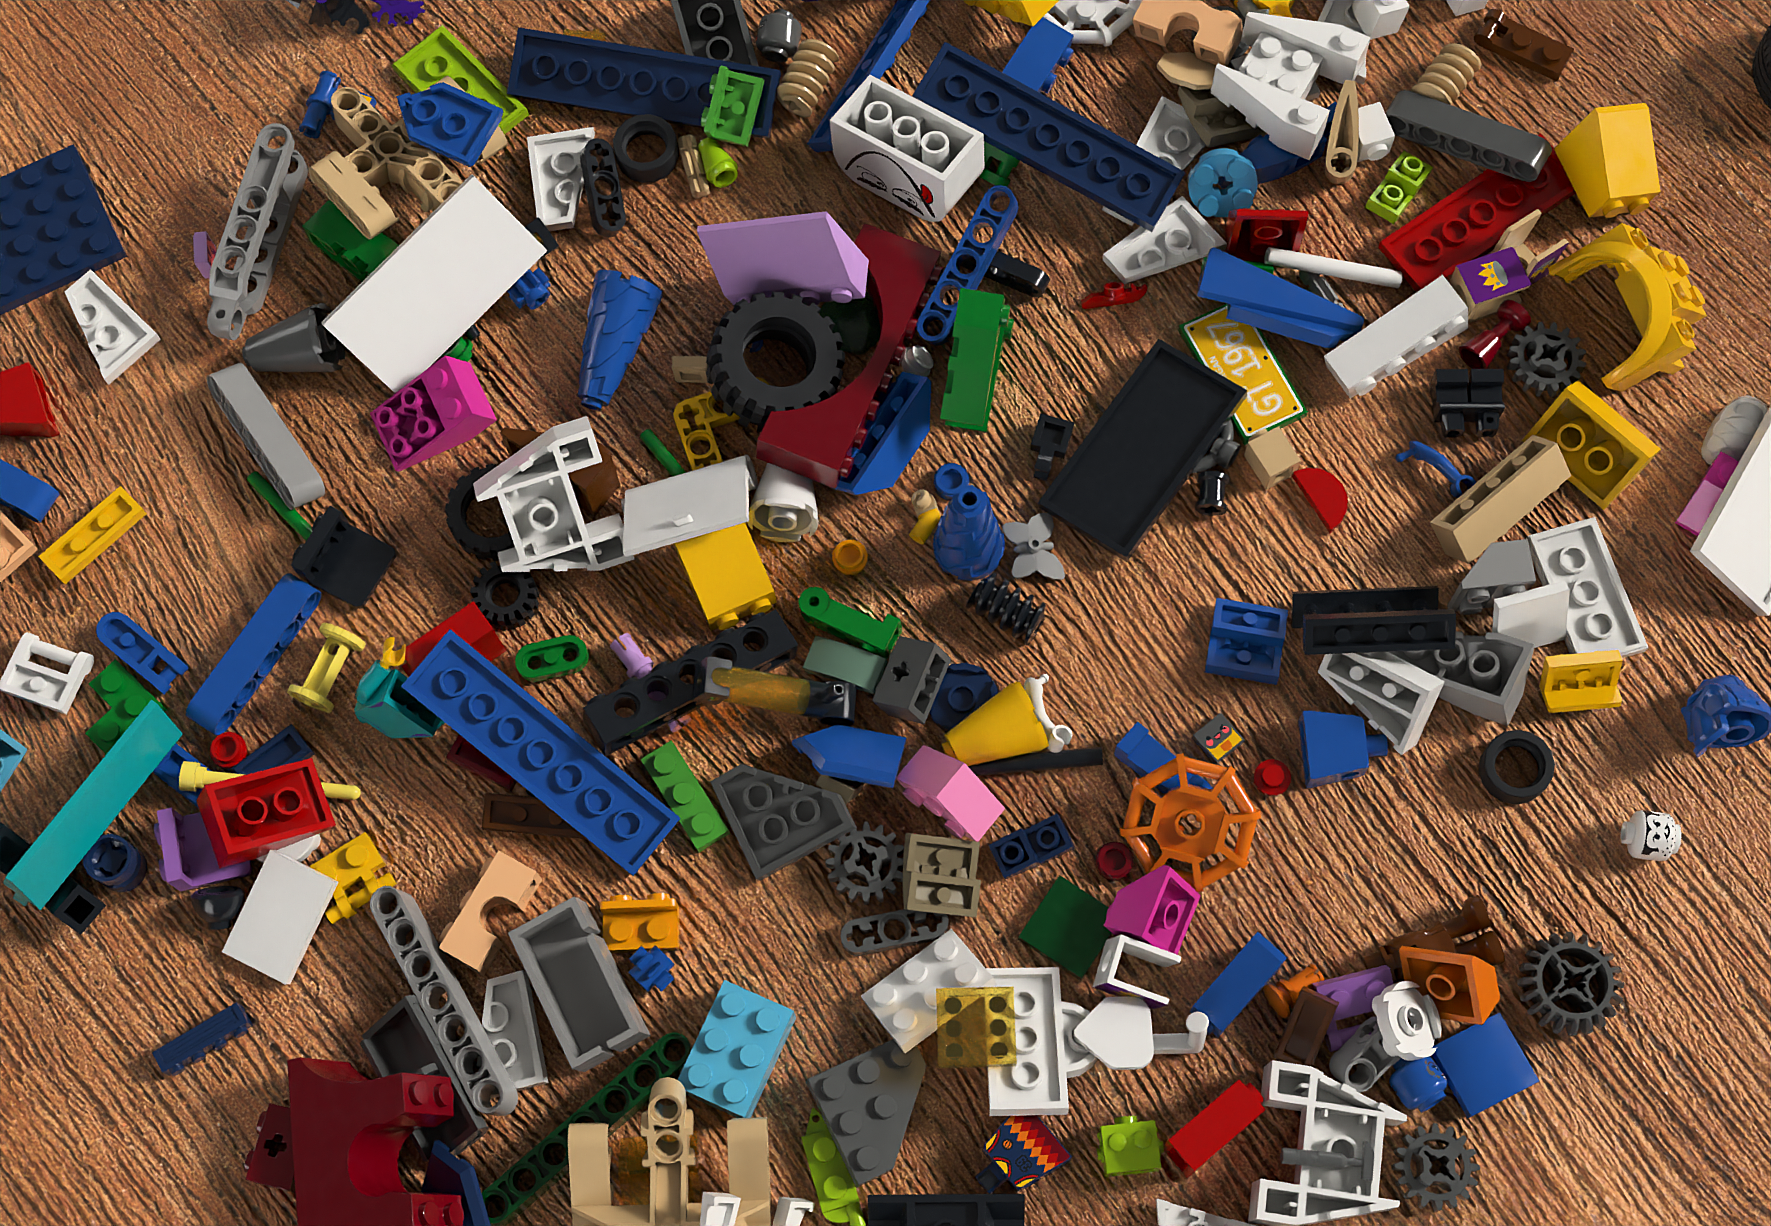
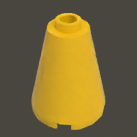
(997, 729)

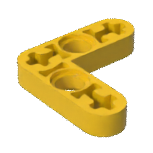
(706, 419)

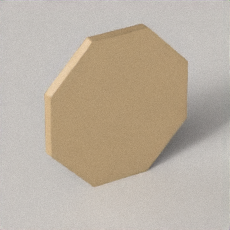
(1187, 70)

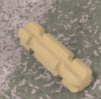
(693, 166)

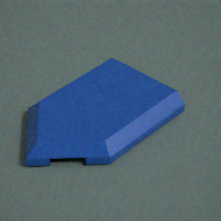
(449, 121)
(854, 754)

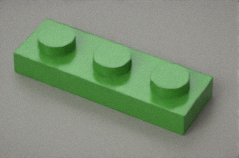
(685, 796)

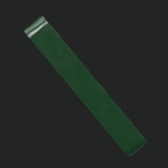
(594, 1109)

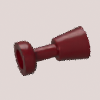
(1483, 347)

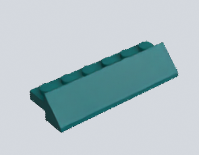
(93, 807)

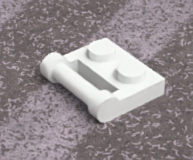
(42, 684)

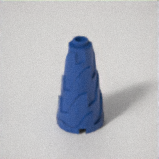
(617, 319)
(968, 536)

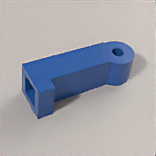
(1145, 754)

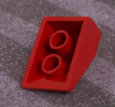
(1253, 231)
(264, 811)

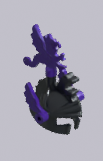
(330, 10)

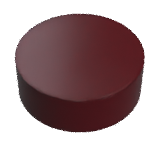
(1114, 861)

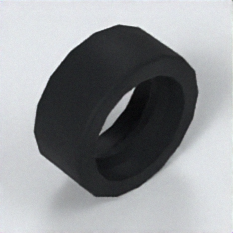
(646, 125)
(1531, 744)

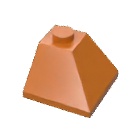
(1457, 983)

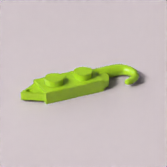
(830, 1175)

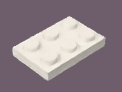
(907, 996)

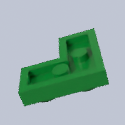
(127, 701)

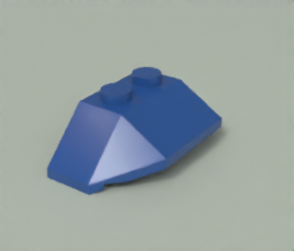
(892, 436)

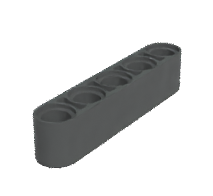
(1468, 136)

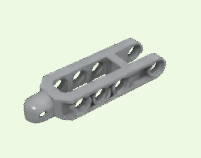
(274, 198)

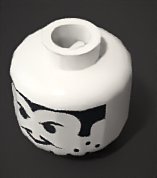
(1651, 835)

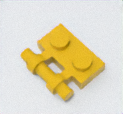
(349, 866)

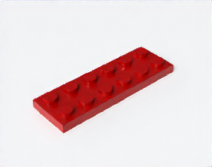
(1471, 221)

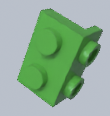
(732, 106)

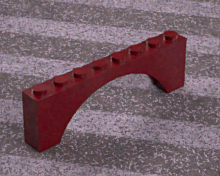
(822, 436)

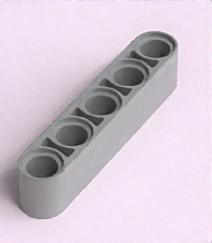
(266, 435)

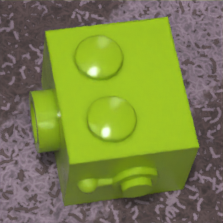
(1129, 1147)

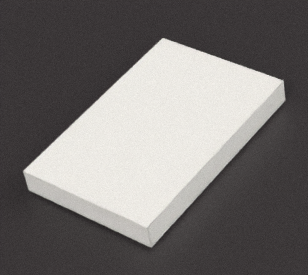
(280, 917)

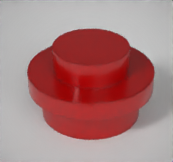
(228, 749)
(1272, 777)

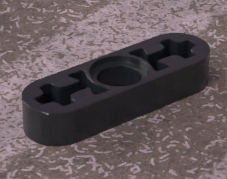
(609, 174)
(1014, 274)

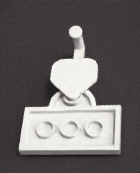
(1046, 1054)

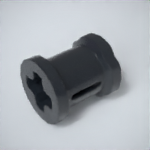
(1212, 493)

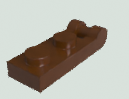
(1523, 45)

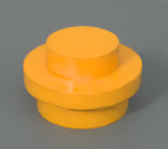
(849, 557)

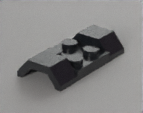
(946, 1210)

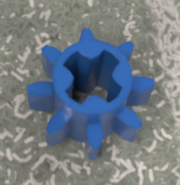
(530, 289)
(651, 968)

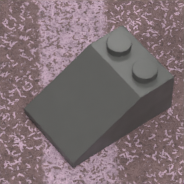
(715, 30)

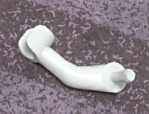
(1057, 735)

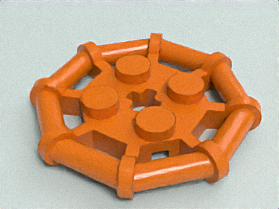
(1193, 800)

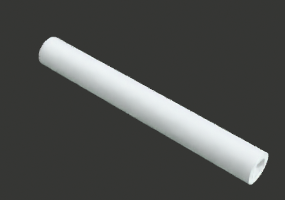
(1333, 267)

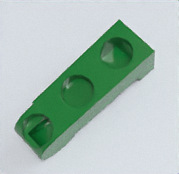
(848, 623)

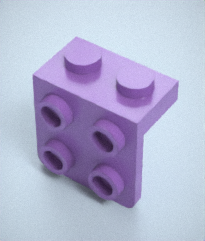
(188, 853)

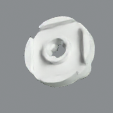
(1399, 1037)

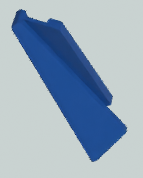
(1274, 303)

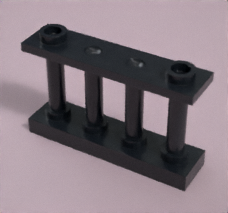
(1373, 620)

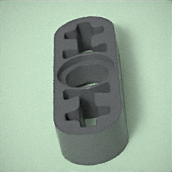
(882, 919)

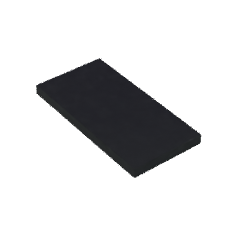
(1142, 449)

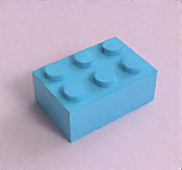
(736, 1050)

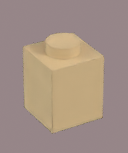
(1271, 457)

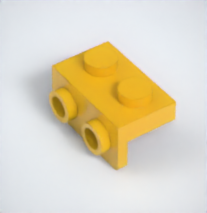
(1581, 681)

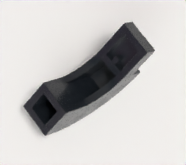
(70, 903)

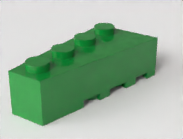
(345, 243)

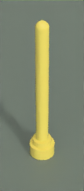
(195, 776)

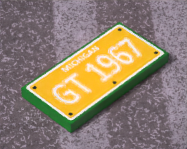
(1246, 359)

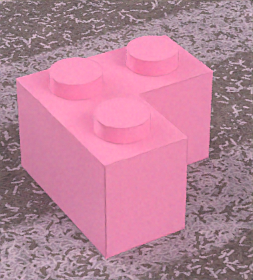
(950, 791)

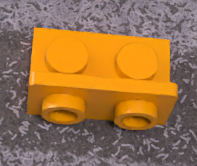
(640, 923)

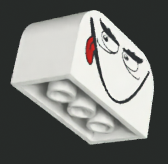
(905, 149)

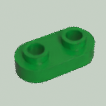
(552, 658)

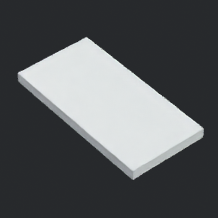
(434, 285)
(1738, 530)

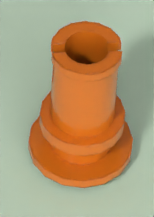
(1287, 992)

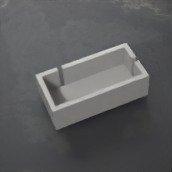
(578, 984)

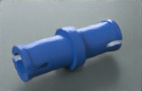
(319, 104)

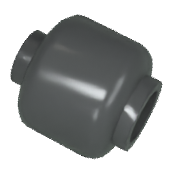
(778, 36)

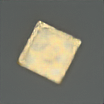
(976, 1027)

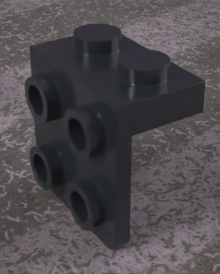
(342, 559)

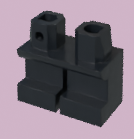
(1467, 398)

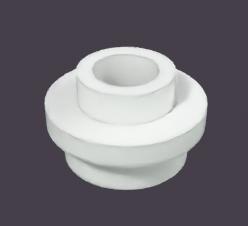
(917, 361)

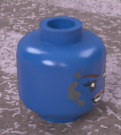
(1418, 1083)

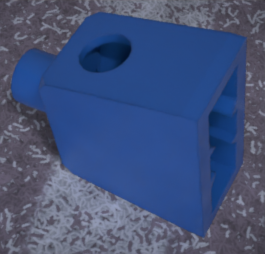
(1336, 747)

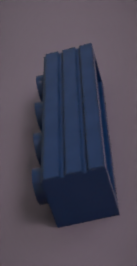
(202, 1039)

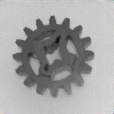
(1545, 345)
(879, 856)
(1424, 1155)

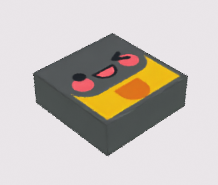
(1218, 739)

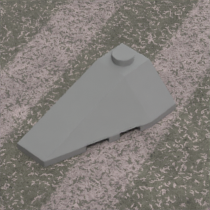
(1480, 674)

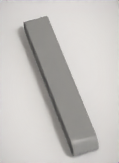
(455, 1011)

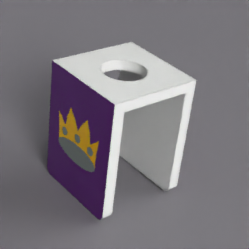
(1109, 961)

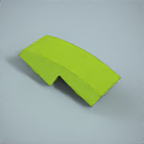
(1398, 187)

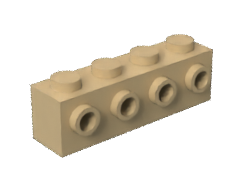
(1500, 499)

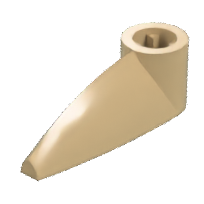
(1343, 135)

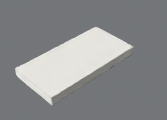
(1598, 604)

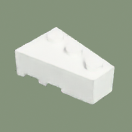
(1386, 690)

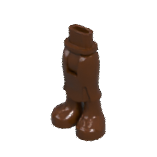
(1439, 938)

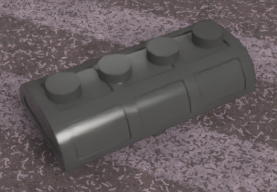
(408, 1044)

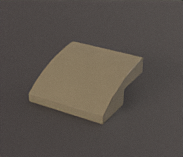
(1214, 120)
(940, 875)

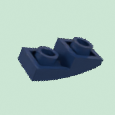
(1031, 846)

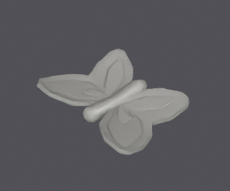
(1031, 550)

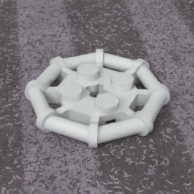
(1096, 14)

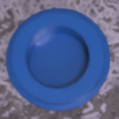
(949, 479)

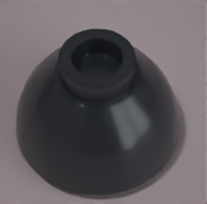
(218, 905)

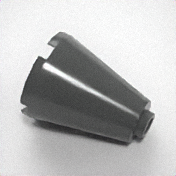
(296, 345)

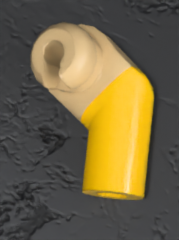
(927, 515)

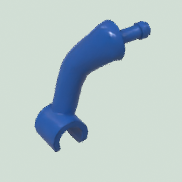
(1440, 462)

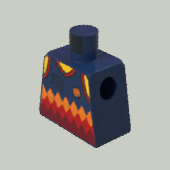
(1021, 1154)

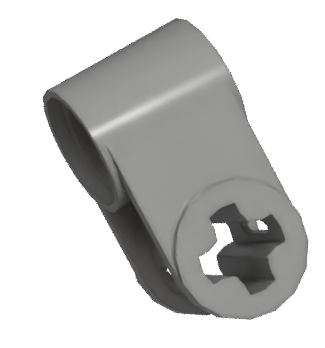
(1367, 1053)

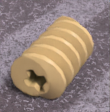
(1448, 73)
(806, 76)

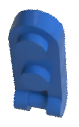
(139, 650)

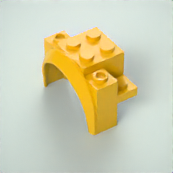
(1655, 295)

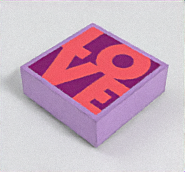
(203, 252)

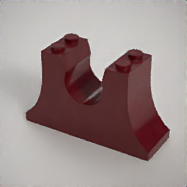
(350, 1144)

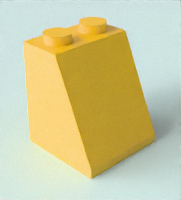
(1612, 160)
(726, 575)

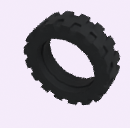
(456, 519)

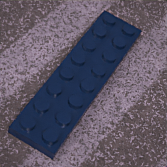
(626, 78)
(1050, 137)

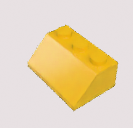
(1595, 442)

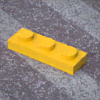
(92, 535)

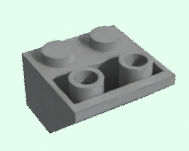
(1499, 572)

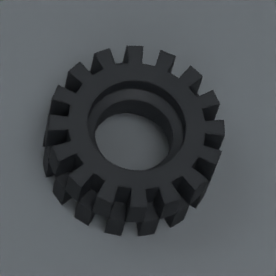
(511, 614)

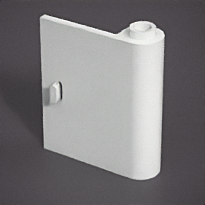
(687, 505)

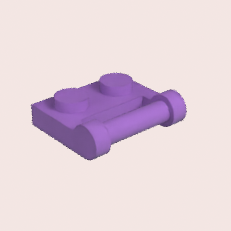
(1354, 996)

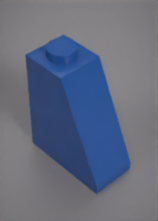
(1239, 983)

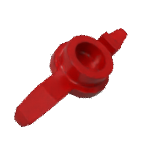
(1114, 294)

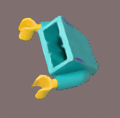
(389, 706)

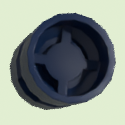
(115, 863)

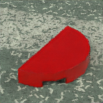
(1324, 494)

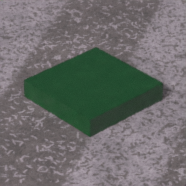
(1068, 928)

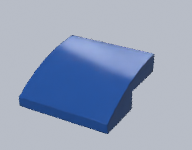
(1246, 641)
(1484, 1065)

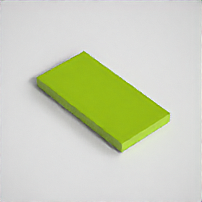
(445, 56)

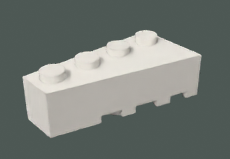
(1398, 338)

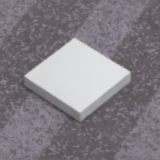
(1534, 615)

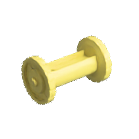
(326, 667)

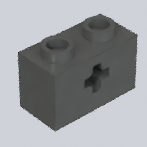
(911, 679)

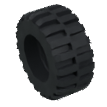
(777, 320)

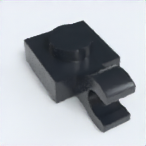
(1051, 441)

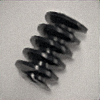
(1008, 607)

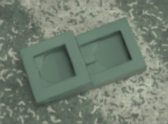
(845, 664)

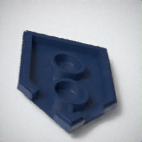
(456, 1177)

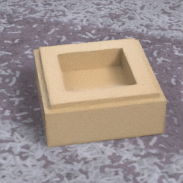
(690, 369)

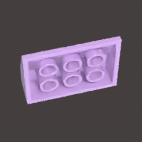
(786, 255)

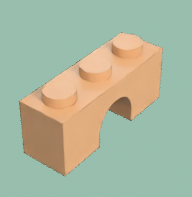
(1216, 30)
(501, 882)

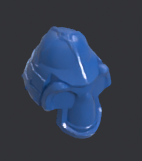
(1725, 715)

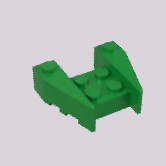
(975, 358)

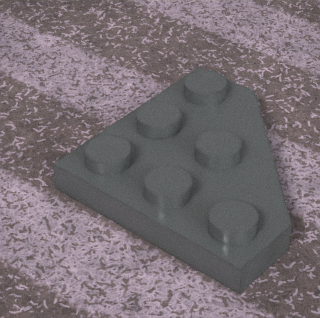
(779, 817)
(869, 1106)

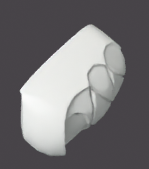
(1733, 428)

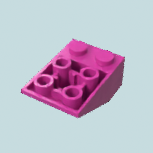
(433, 413)

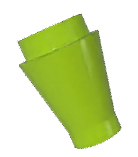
(717, 163)

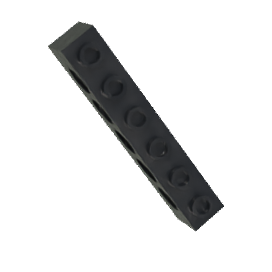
(616, 732)

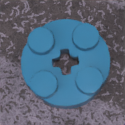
(1227, 164)

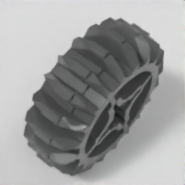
(1578, 996)

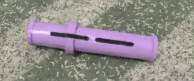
(640, 666)

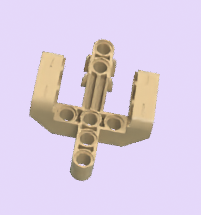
(409, 165)
(668, 1167)

